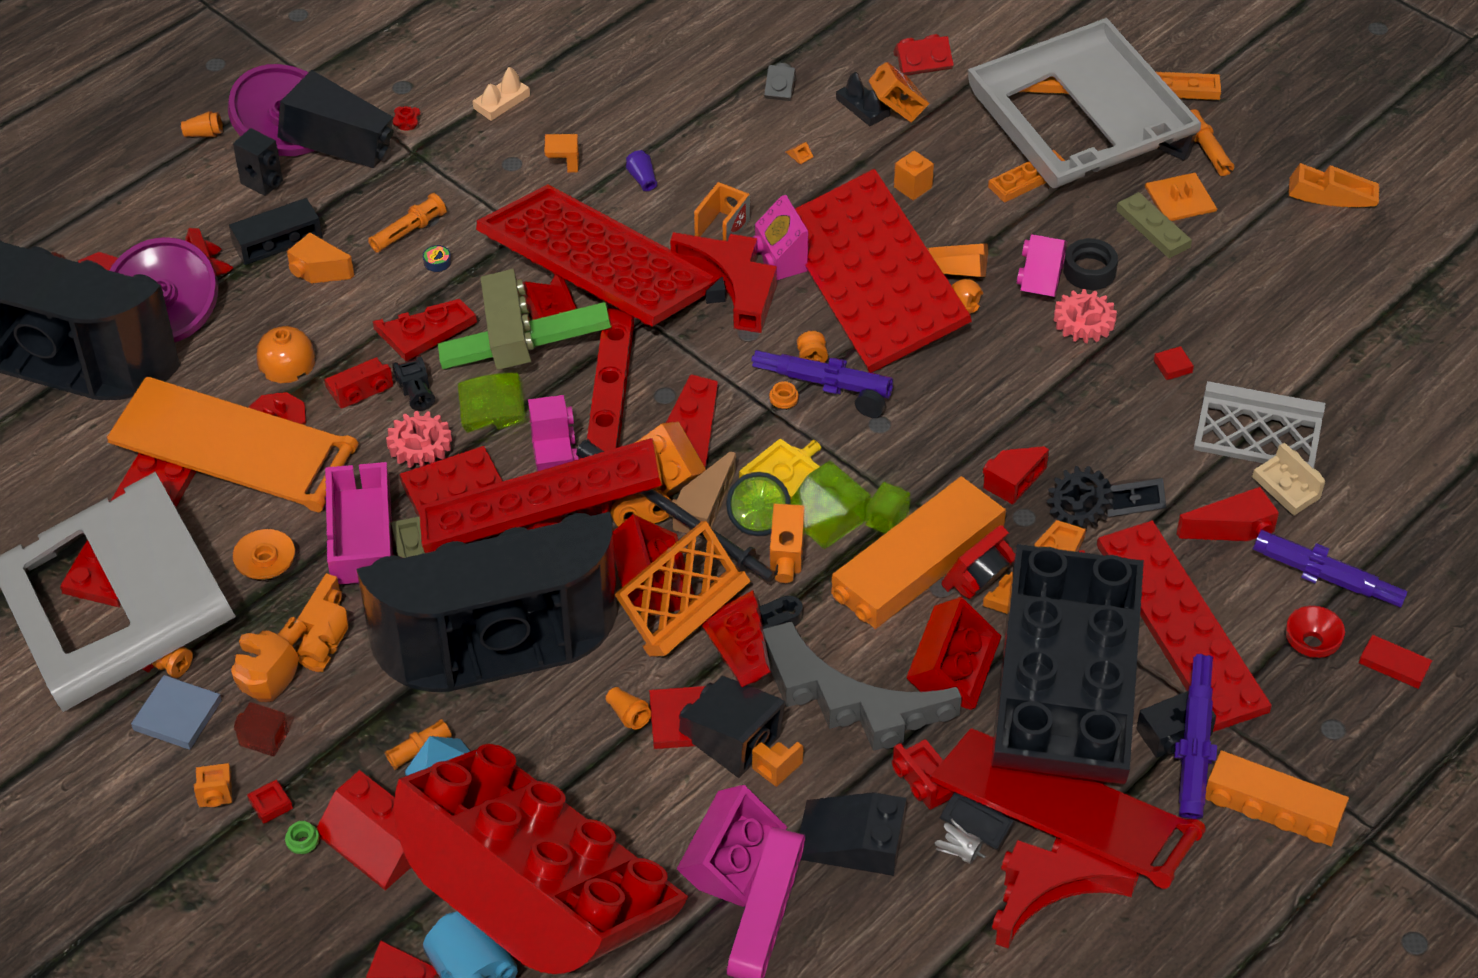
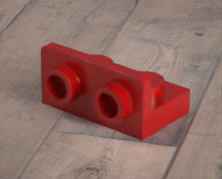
(359, 382)

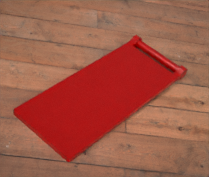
(1071, 809)

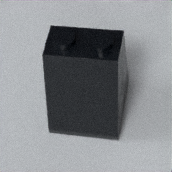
(731, 722)

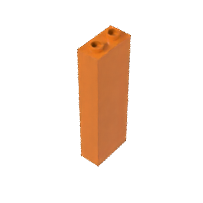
(916, 552)

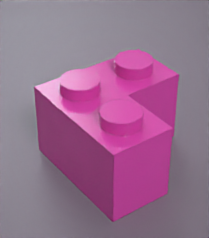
(1042, 265)
(551, 432)

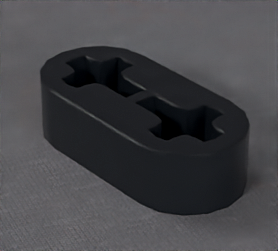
(773, 613)

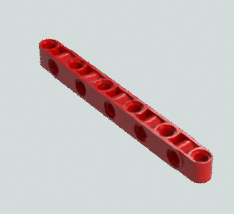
(610, 389)

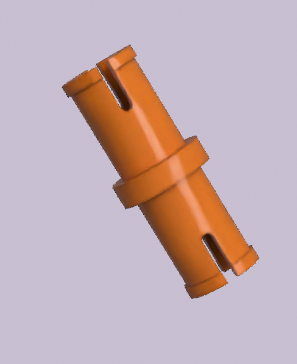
(409, 748)

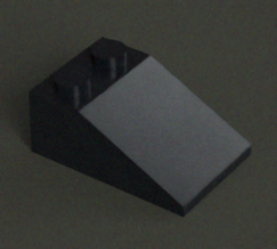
(854, 831)

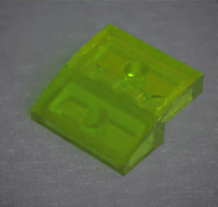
(491, 400)

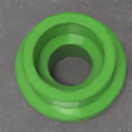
(299, 830)

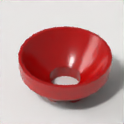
(1315, 622)

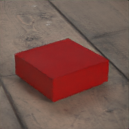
(1173, 363)
(269, 801)

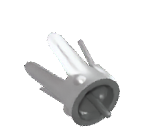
(963, 843)

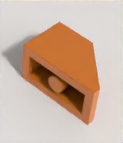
(319, 261)

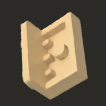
(1290, 480)

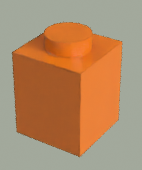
(913, 175)

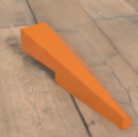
(962, 259)

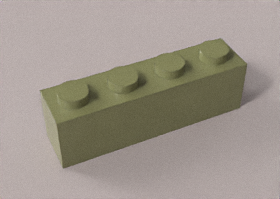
(507, 319)

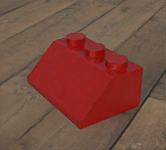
(635, 548)
(955, 651)
(364, 831)

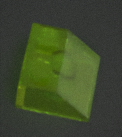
(831, 504)

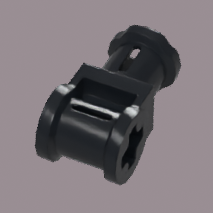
(414, 382)

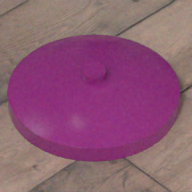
(256, 102)
(185, 278)

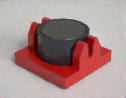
(980, 564)

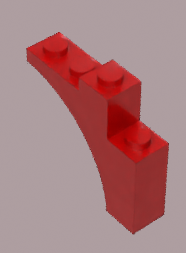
(746, 281)
(1044, 876)

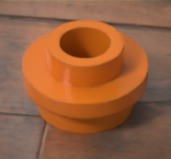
(783, 395)

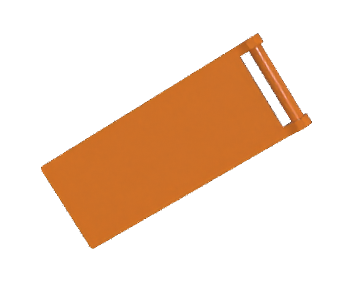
(229, 441)

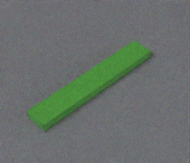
(544, 331)

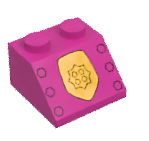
(782, 239)

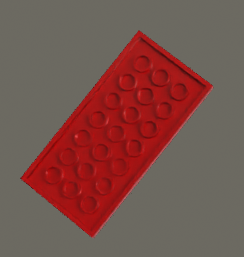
(598, 254)
(877, 272)

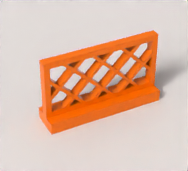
(691, 613)

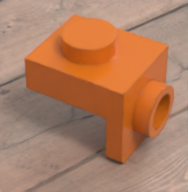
(213, 785)

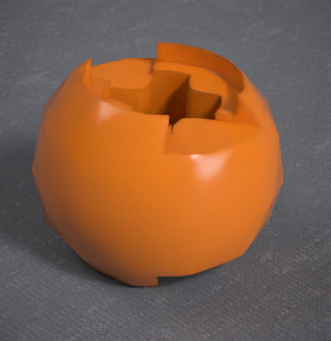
(969, 294)

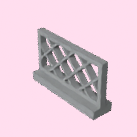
(1262, 408)

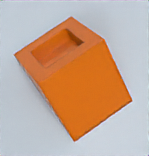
(800, 153)

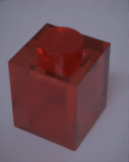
(261, 729)

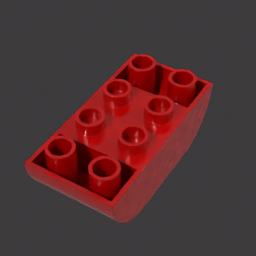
(527, 862)

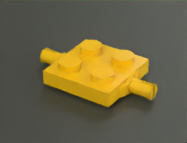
(786, 463)

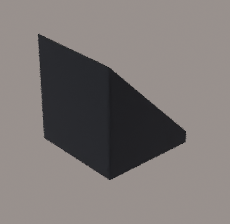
(716, 292)

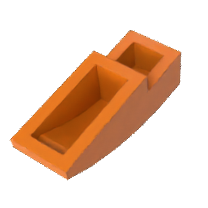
(1332, 187)

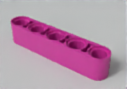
(766, 904)

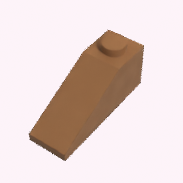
(706, 492)

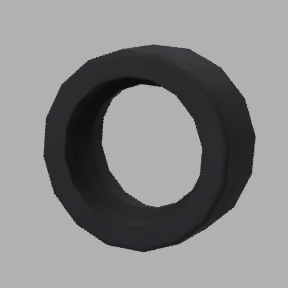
(1090, 249)

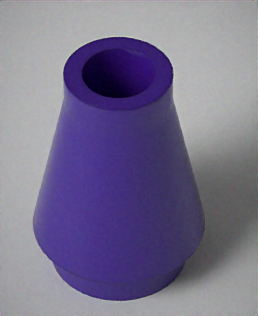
(641, 168)

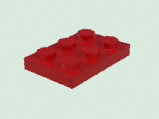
(449, 477)

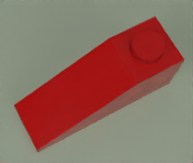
(1231, 518)

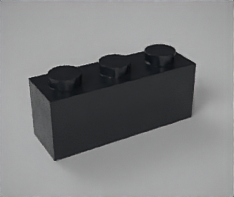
(274, 230)

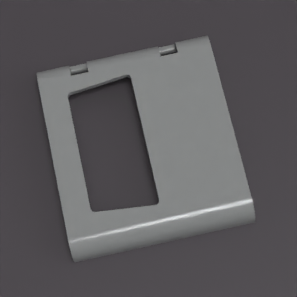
(1105, 80)
(153, 573)

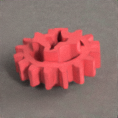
(1085, 316)
(419, 439)

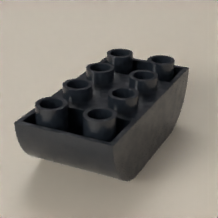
(81, 325)
(493, 604)
(1069, 665)

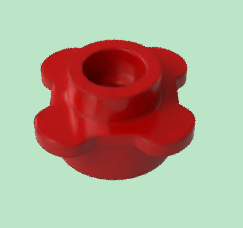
(406, 117)

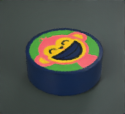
(436, 258)

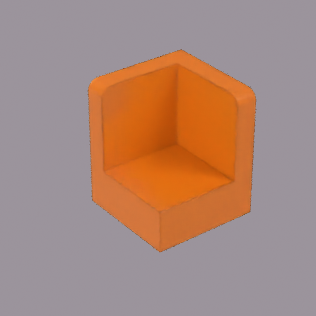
(563, 147)
(776, 762)

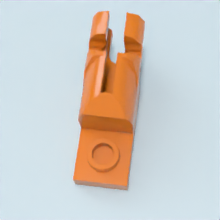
(325, 625)

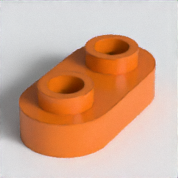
(639, 506)

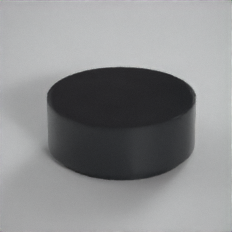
(870, 403)

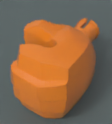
(275, 665)

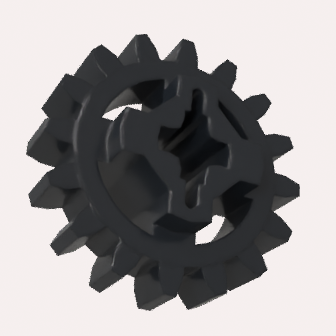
(1084, 500)

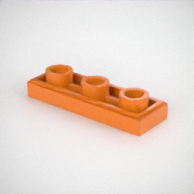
(1017, 181)

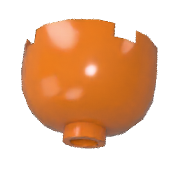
(285, 354)

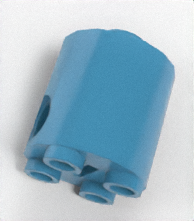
(464, 951)

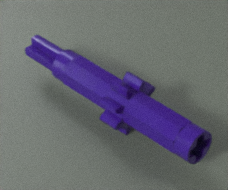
(832, 375)
(1317, 564)
(1196, 746)

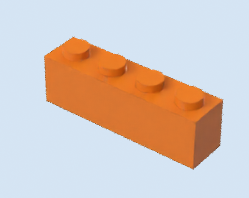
(1276, 798)

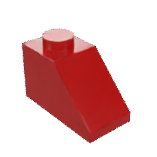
(1014, 471)

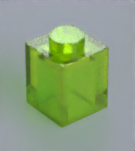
(887, 507)

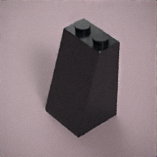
(334, 122)

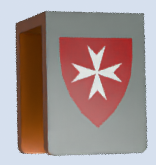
(717, 202)

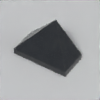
(1137, 496)

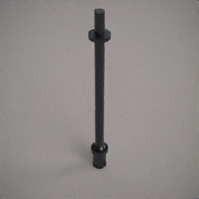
(745, 559)

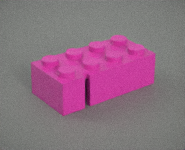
(357, 519)

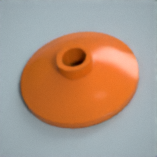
(263, 554)

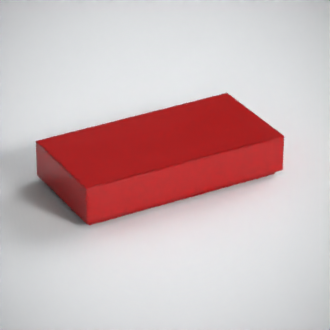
(1395, 661)

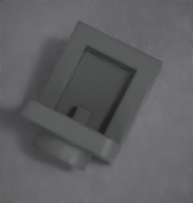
(780, 82)

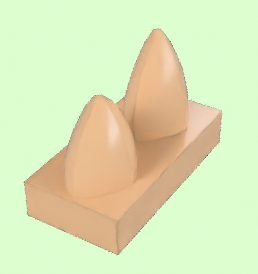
(501, 97)

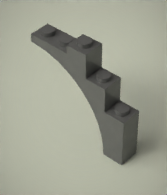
(843, 700)

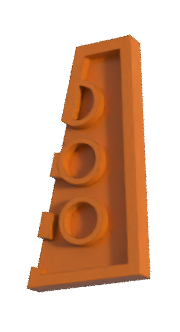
(1059, 536)

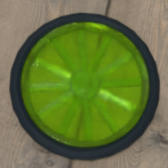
(752, 502)

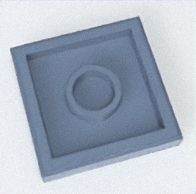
(176, 712)

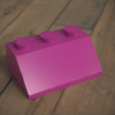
(729, 845)

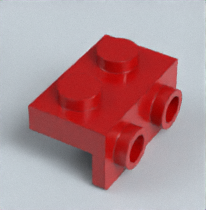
(924, 55)
(548, 299)
(917, 766)

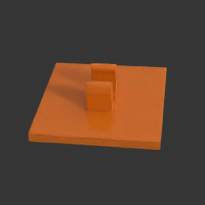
(1180, 197)

